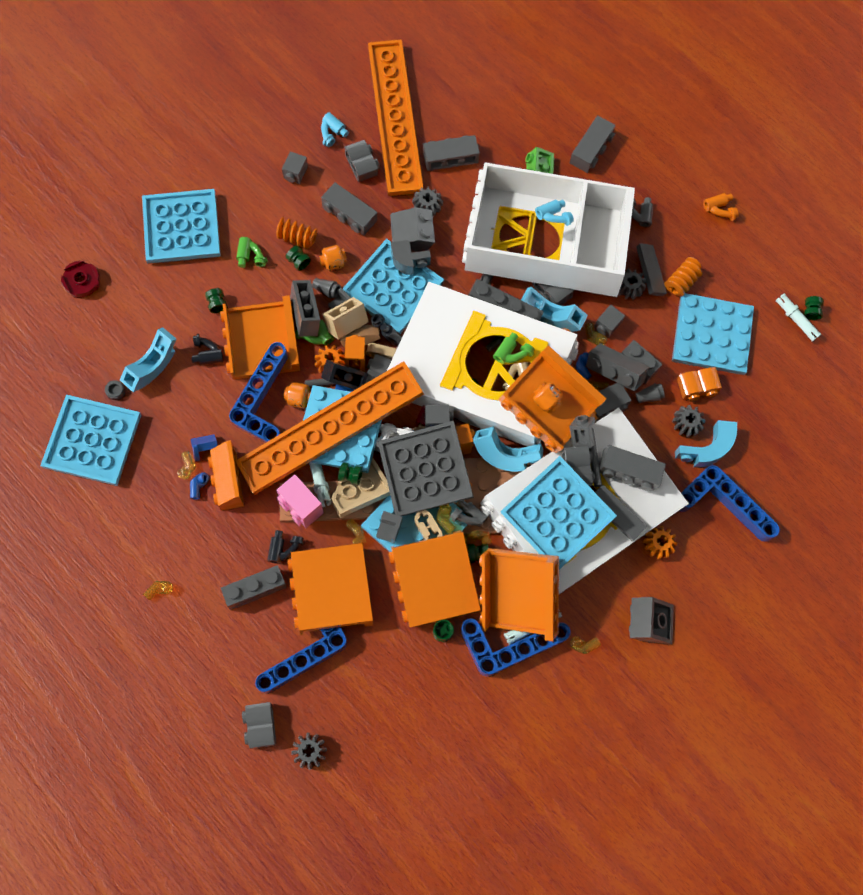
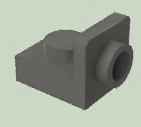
(582, 432)

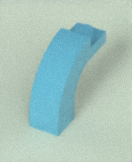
(565, 317)
(152, 363)
(723, 439)
(502, 456)

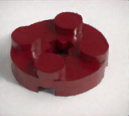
(80, 289)

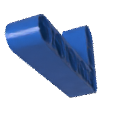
(259, 394)
(729, 501)
(512, 650)
(308, 653)

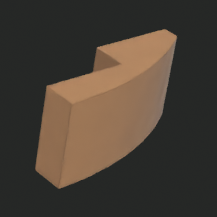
(368, 331)

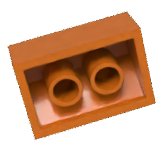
(226, 477)

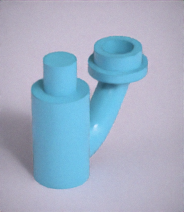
(335, 125)
(547, 210)

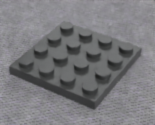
(425, 469)

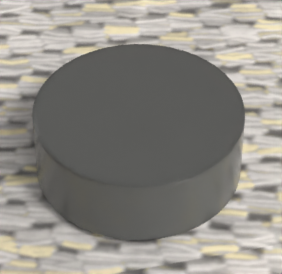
(114, 390)

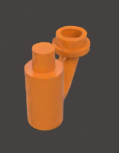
(714, 203)

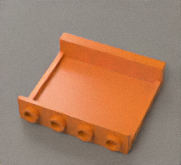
(253, 330)
(577, 399)
(434, 579)
(330, 588)
(520, 592)

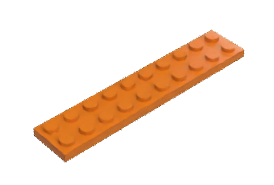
(395, 118)
(329, 427)

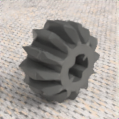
(428, 200)
(637, 287)
(688, 428)
(303, 746)

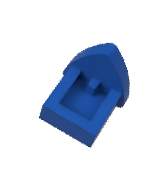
(202, 444)

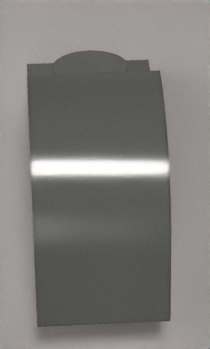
(407, 261)

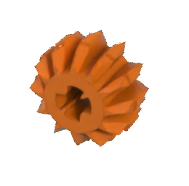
(335, 355)
(665, 537)

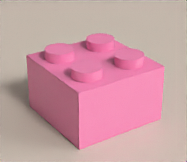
(299, 501)

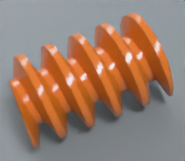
(296, 234)
(684, 277)

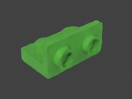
(540, 160)

